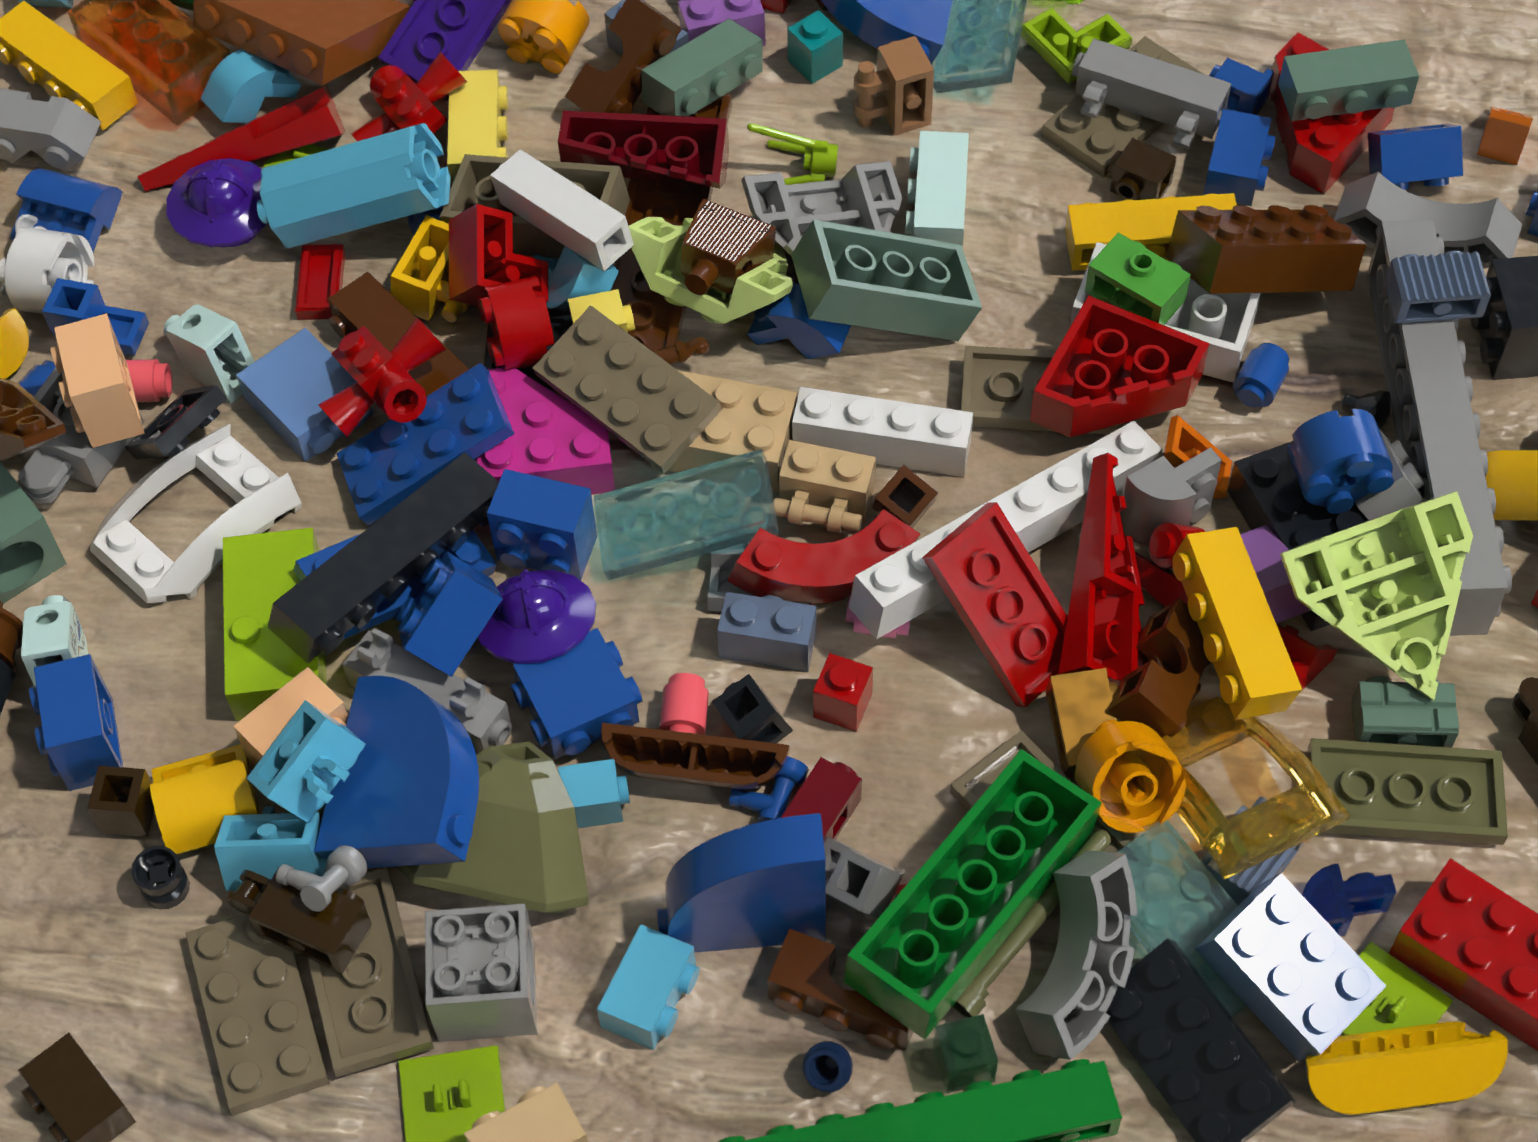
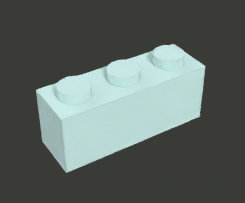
(939, 187)

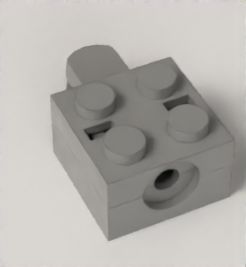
(68, 455)

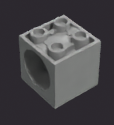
(480, 972)

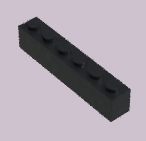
(383, 559)

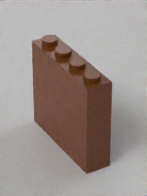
(304, 36)

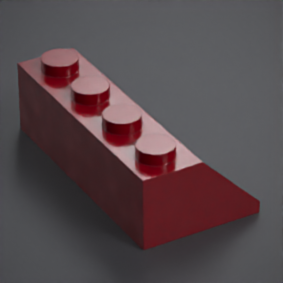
(648, 145)

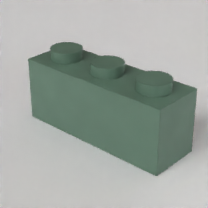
(702, 70)
(1348, 80)

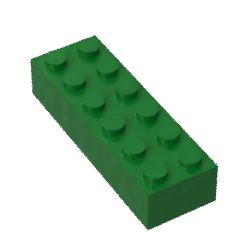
(971, 893)

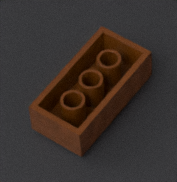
(1265, 250)

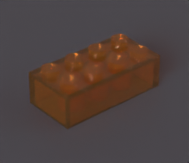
(154, 47)

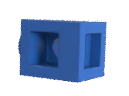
(1248, 86)

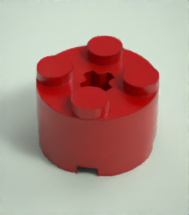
(517, 323)

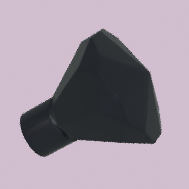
(1376, 403)

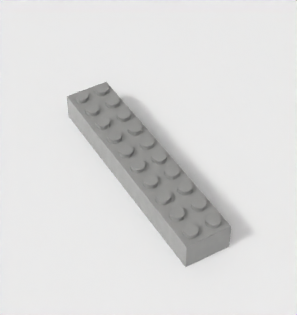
(1437, 422)

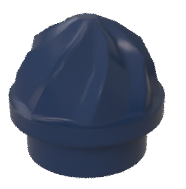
(827, 1066)

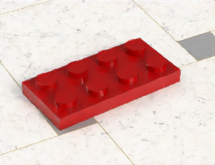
(1002, 601)

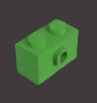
(1137, 280)

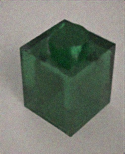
(964, 1053)

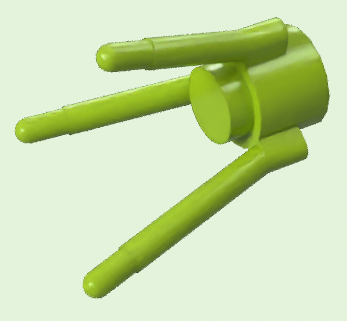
(819, 155)

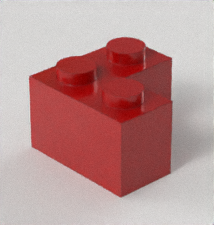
(484, 255)

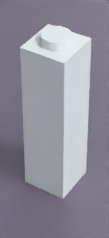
(562, 210)

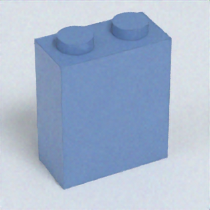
(288, 388)

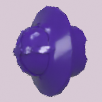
(216, 203)
(539, 617)

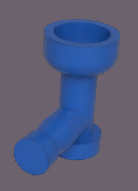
(774, 805)

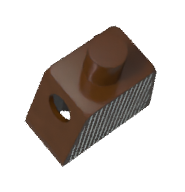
(723, 247)

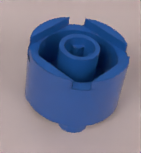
(1340, 459)

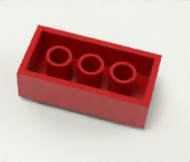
(1476, 949)

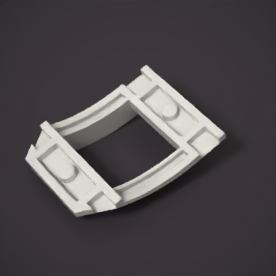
(259, 499)

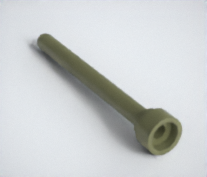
(972, 999)

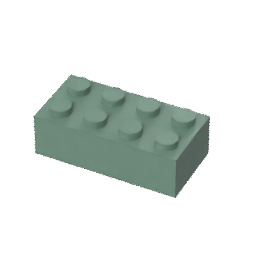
(885, 281)

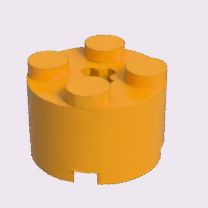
(543, 31)
(1131, 775)

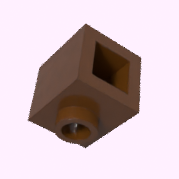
(905, 497)

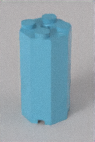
(354, 186)

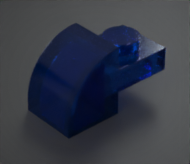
(1342, 900)

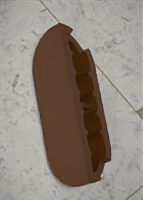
(693, 757)

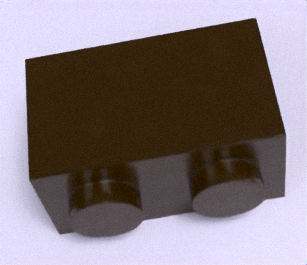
(74, 1095)

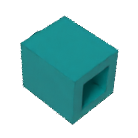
(815, 46)

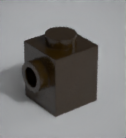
(1141, 171)
(121, 801)

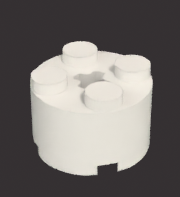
(38, 260)

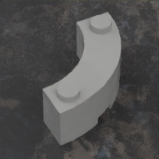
(1464, 227)
(1089, 956)

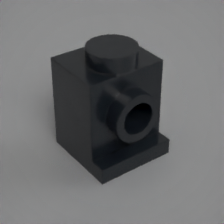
(751, 712)

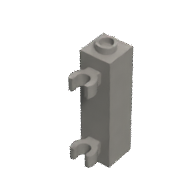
(1150, 89)
(480, 712)

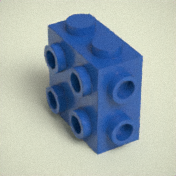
(576, 695)

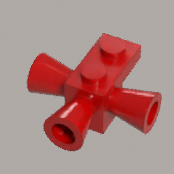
(408, 102)
(381, 376)

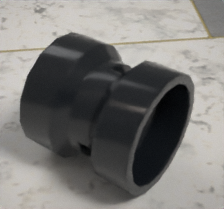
(160, 866)

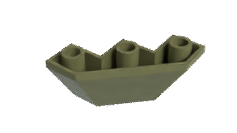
(521, 839)

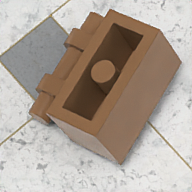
(901, 84)

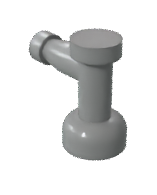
(344, 867)

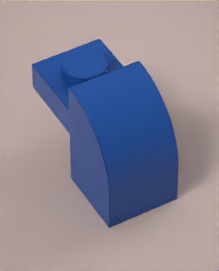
(77, 301)
(790, 320)

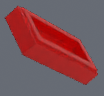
(319, 279)

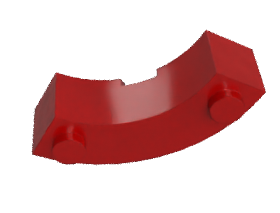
(817, 571)

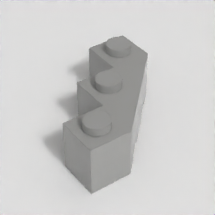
(51, 129)

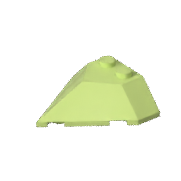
(659, 256)
(1390, 584)

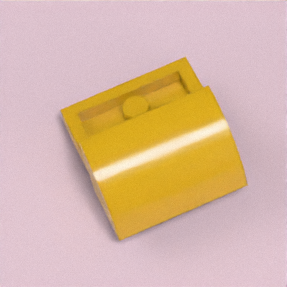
(198, 793)

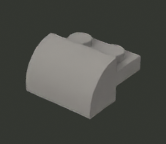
(1169, 494)

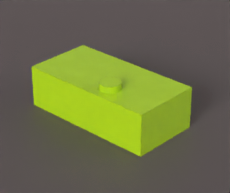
(255, 576)

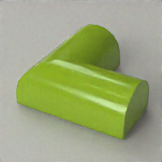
(1061, 43)

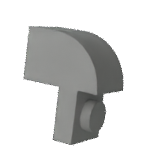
(859, 878)

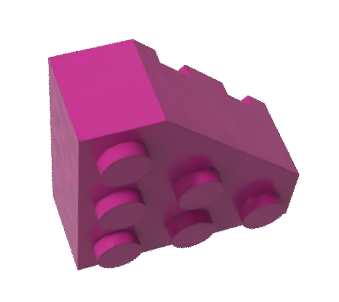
(549, 437)

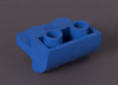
(68, 204)

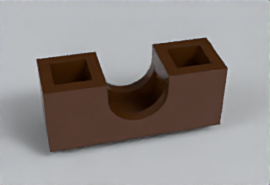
(645, 39)
(1167, 683)
(804, 984)

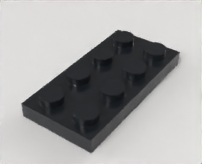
(1195, 1050)

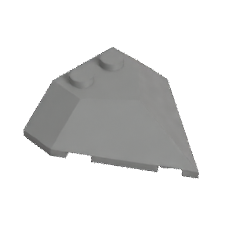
(862, 198)

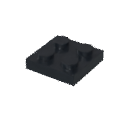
(169, 429)

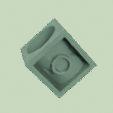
(26, 541)

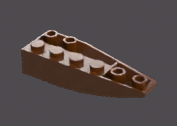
(24, 421)

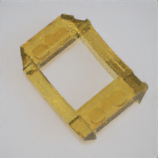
(1268, 826)

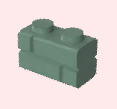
(1403, 715)

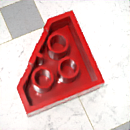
(1325, 146)
(1115, 371)

